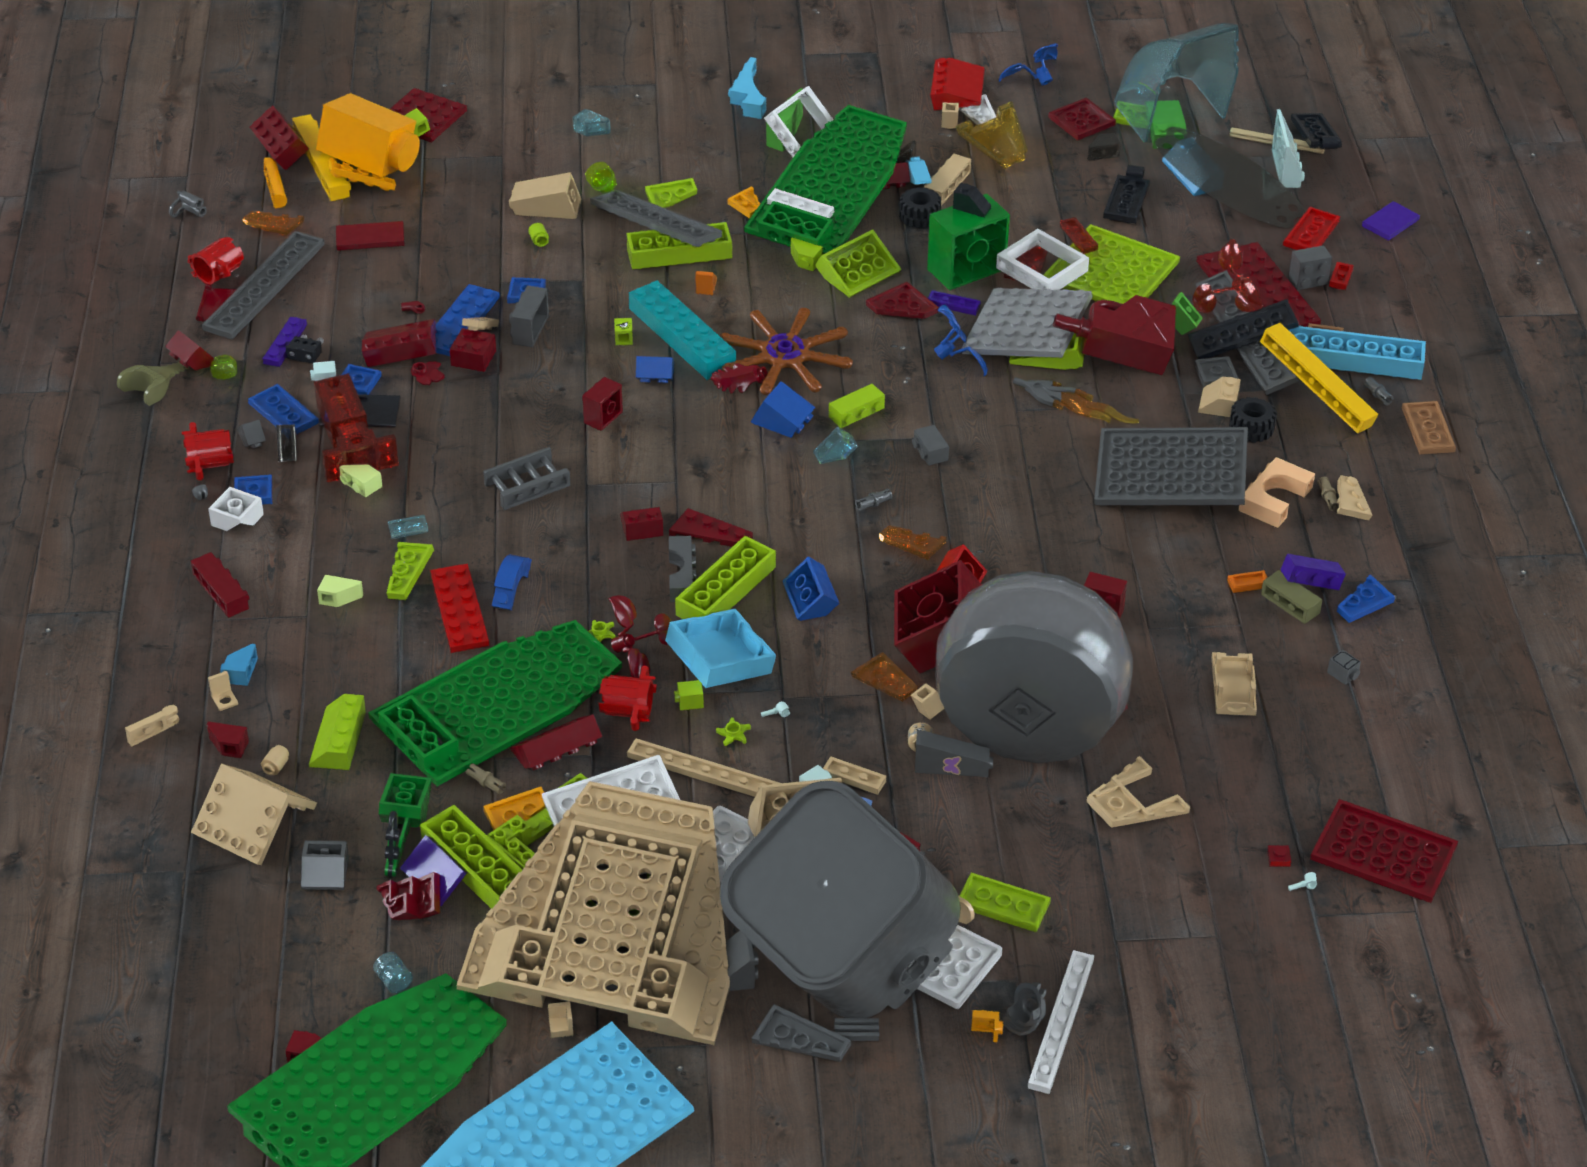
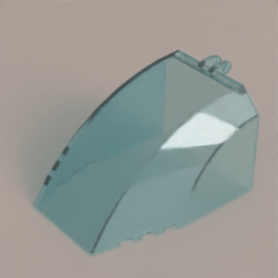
(1200, 55)

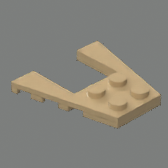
(1121, 808)

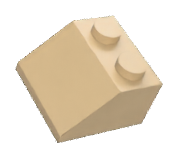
(1220, 396)

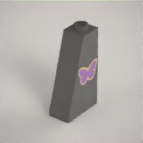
(950, 756)

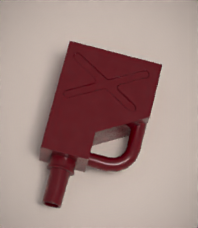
(1127, 333)

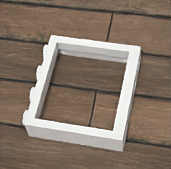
(813, 106)
(1008, 264)

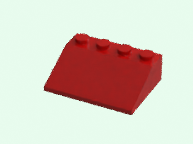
(956, 83)

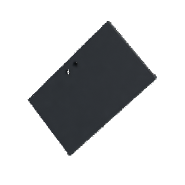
(379, 409)

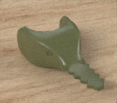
(149, 379)

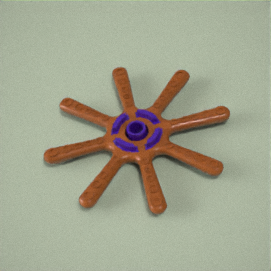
(787, 350)

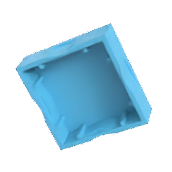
(720, 648)

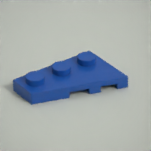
(1365, 600)

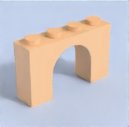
(1276, 475)

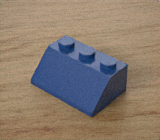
(810, 590)

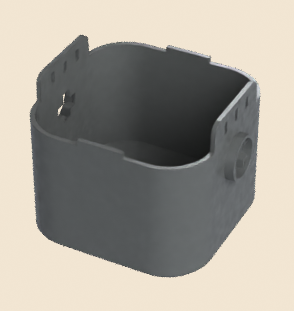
(841, 902)

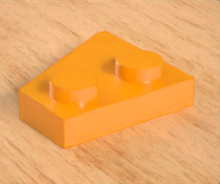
(745, 202)

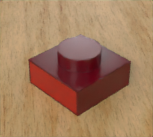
(1279, 856)

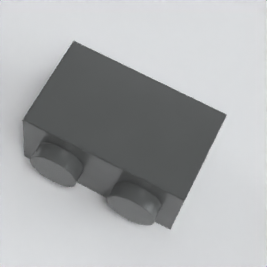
(931, 445)

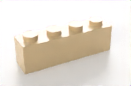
(950, 176)

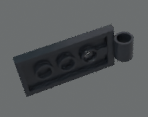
(1316, 130)
(1127, 196)

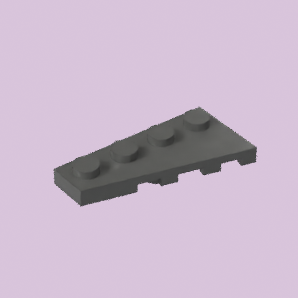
(796, 1034)

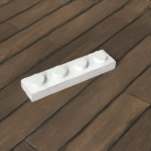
(800, 203)

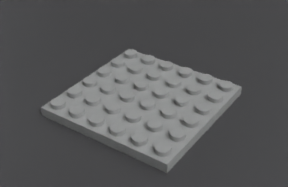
(1022, 322)

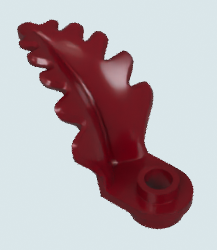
(738, 377)

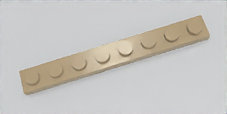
(699, 768)

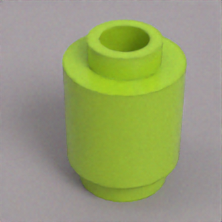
(538, 234)

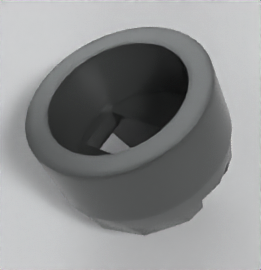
(200, 491)

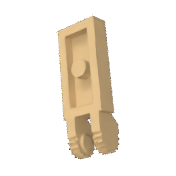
(152, 725)

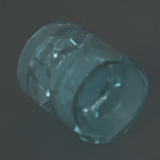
(393, 972)

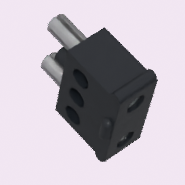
(304, 349)

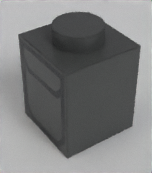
(1344, 667)

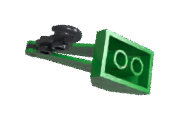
(404, 803)

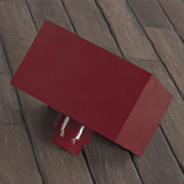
(925, 608)

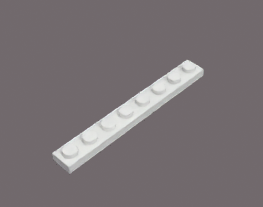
(1061, 1022)

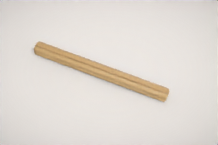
(1268, 139)

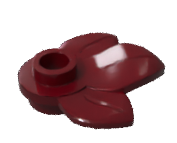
(427, 372)

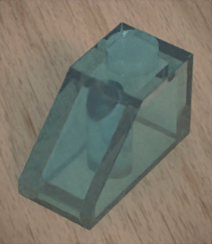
(590, 123)
(836, 446)

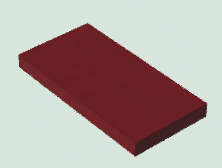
(370, 235)

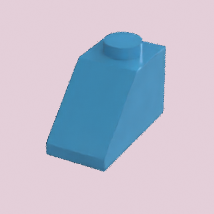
(240, 665)

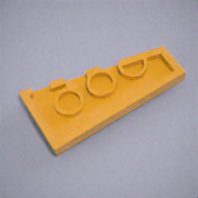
(361, 175)

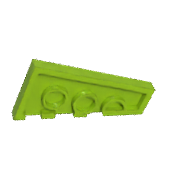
(408, 566)

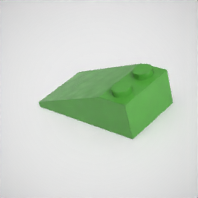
(1166, 115)
(791, 118)

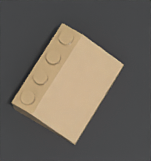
(771, 800)

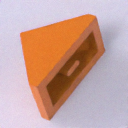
(705, 282)

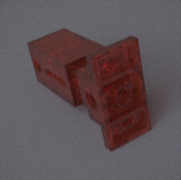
(348, 429)

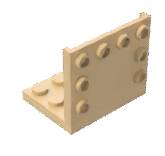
(245, 812)

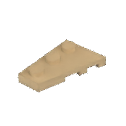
(1352, 499)

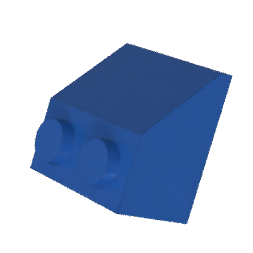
(654, 369)

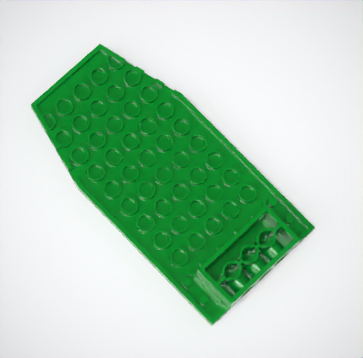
(837, 167)
(495, 699)
(368, 1076)

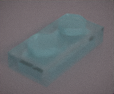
(408, 526)

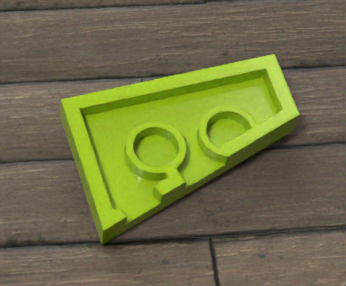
(671, 192)

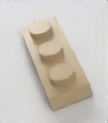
(480, 323)
(855, 775)

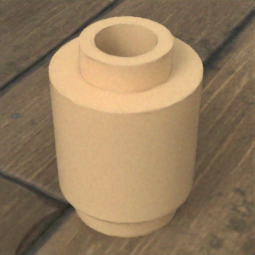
(275, 760)

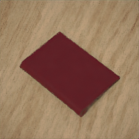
(211, 301)

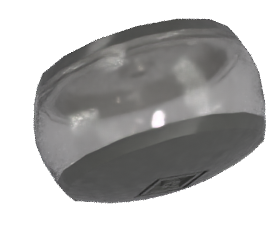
(1038, 648)

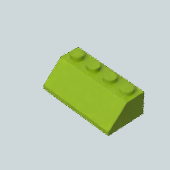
(339, 733)

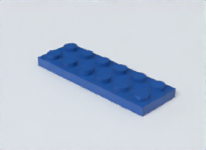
(471, 303)

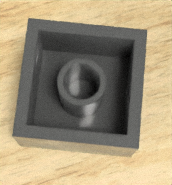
(1310, 267)

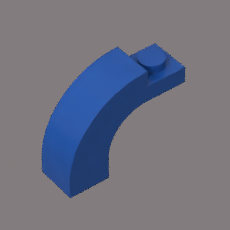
(508, 578)

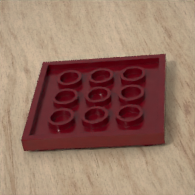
(438, 110)

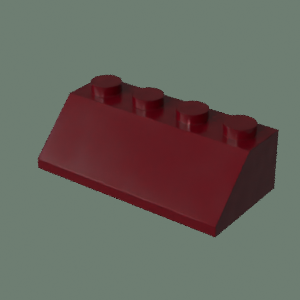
(557, 741)

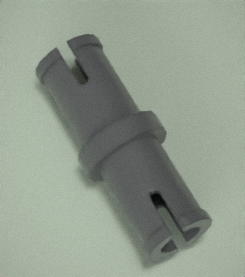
(1378, 391)
(873, 499)

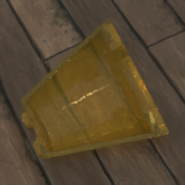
(997, 138)

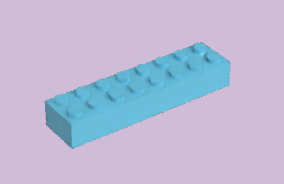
(1364, 352)

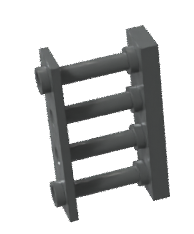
(530, 490)

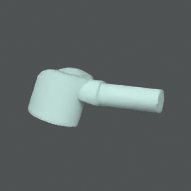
(781, 708)
(1309, 882)

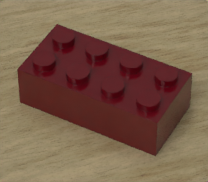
(279, 137)

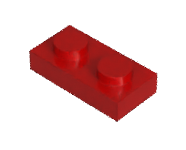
(1341, 275)

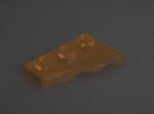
(268, 222)
(917, 544)
(886, 677)

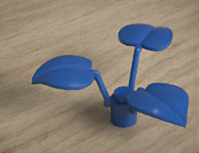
(1044, 53)
(946, 347)

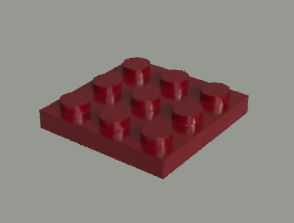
(1082, 118)

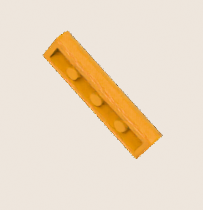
(274, 183)

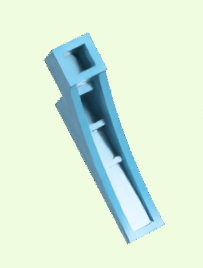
(746, 94)

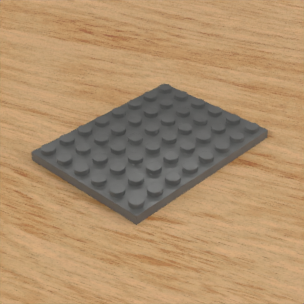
(1172, 466)

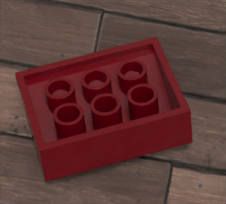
(399, 343)

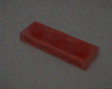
(1079, 235)

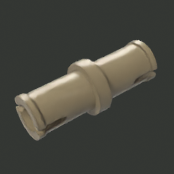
(1328, 493)
(486, 779)

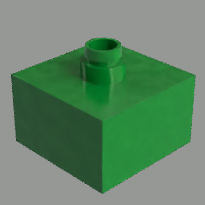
(966, 245)

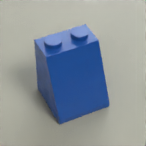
(783, 411)

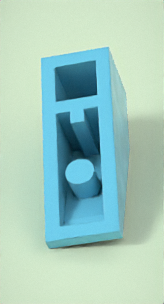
(918, 171)

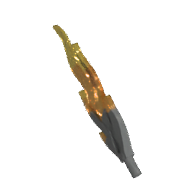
(1074, 399)

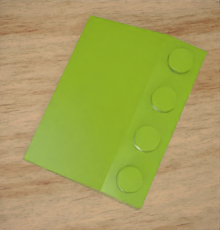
(858, 264)

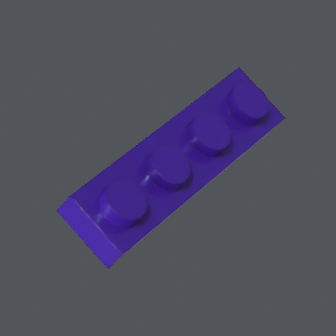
(277, 351)

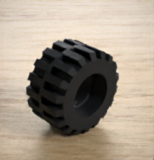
(917, 206)
(1256, 415)

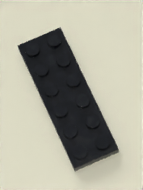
(1241, 330)

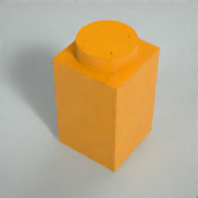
(367, 135)

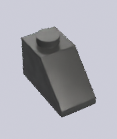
(252, 434)

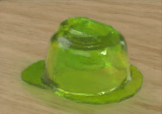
(601, 177)

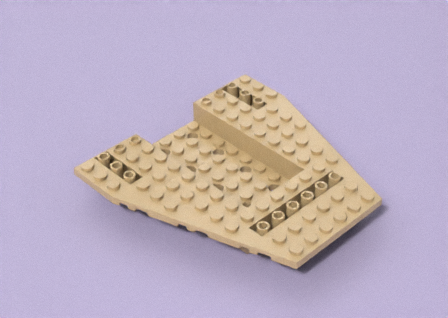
(677, 953)

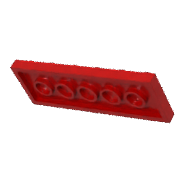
(459, 608)

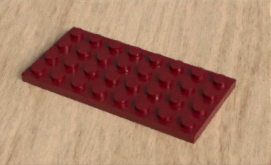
(1267, 278)

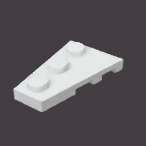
(979, 113)

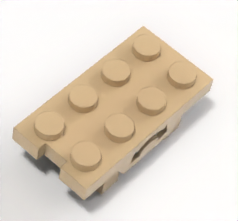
(1234, 684)

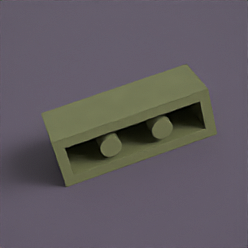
(1291, 597)

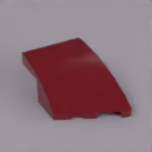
(412, 897)

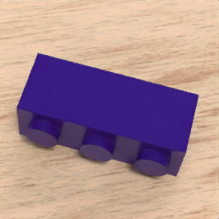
(1313, 571)

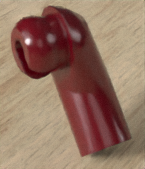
(414, 306)

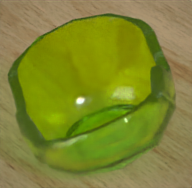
(223, 367)

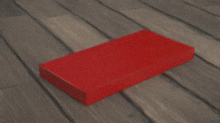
(1311, 229)

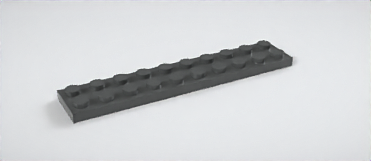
(656, 218)
(263, 285)
(1264, 366)

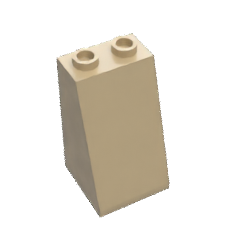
(546, 197)

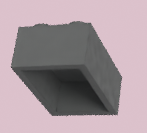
(529, 316)

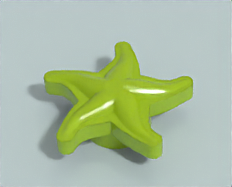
(602, 630)
(733, 731)

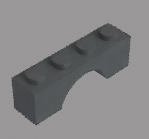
(681, 554)

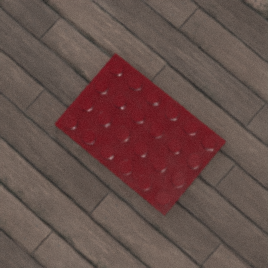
(1384, 850)

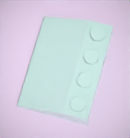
(1286, 154)

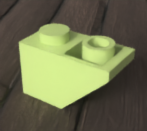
(361, 478)
(339, 591)

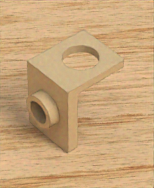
(220, 688)

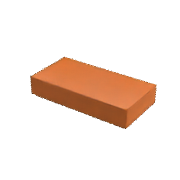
(1246, 581)

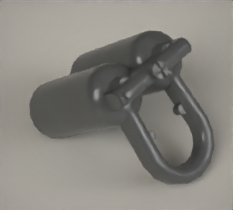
(189, 203)

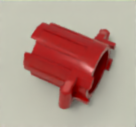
(216, 261)
(206, 449)
(628, 697)

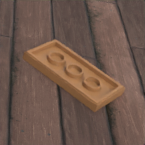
(1428, 427)

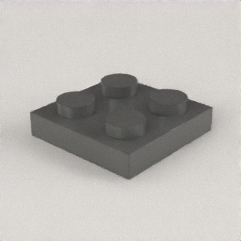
(1213, 369)

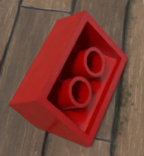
(963, 553)

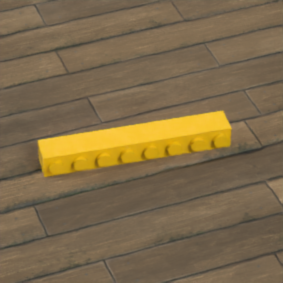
(308, 130)
(1319, 378)

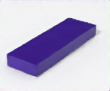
(955, 302)

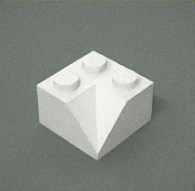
(235, 508)

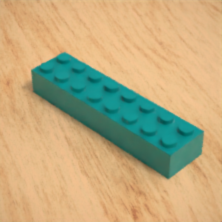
(681, 328)

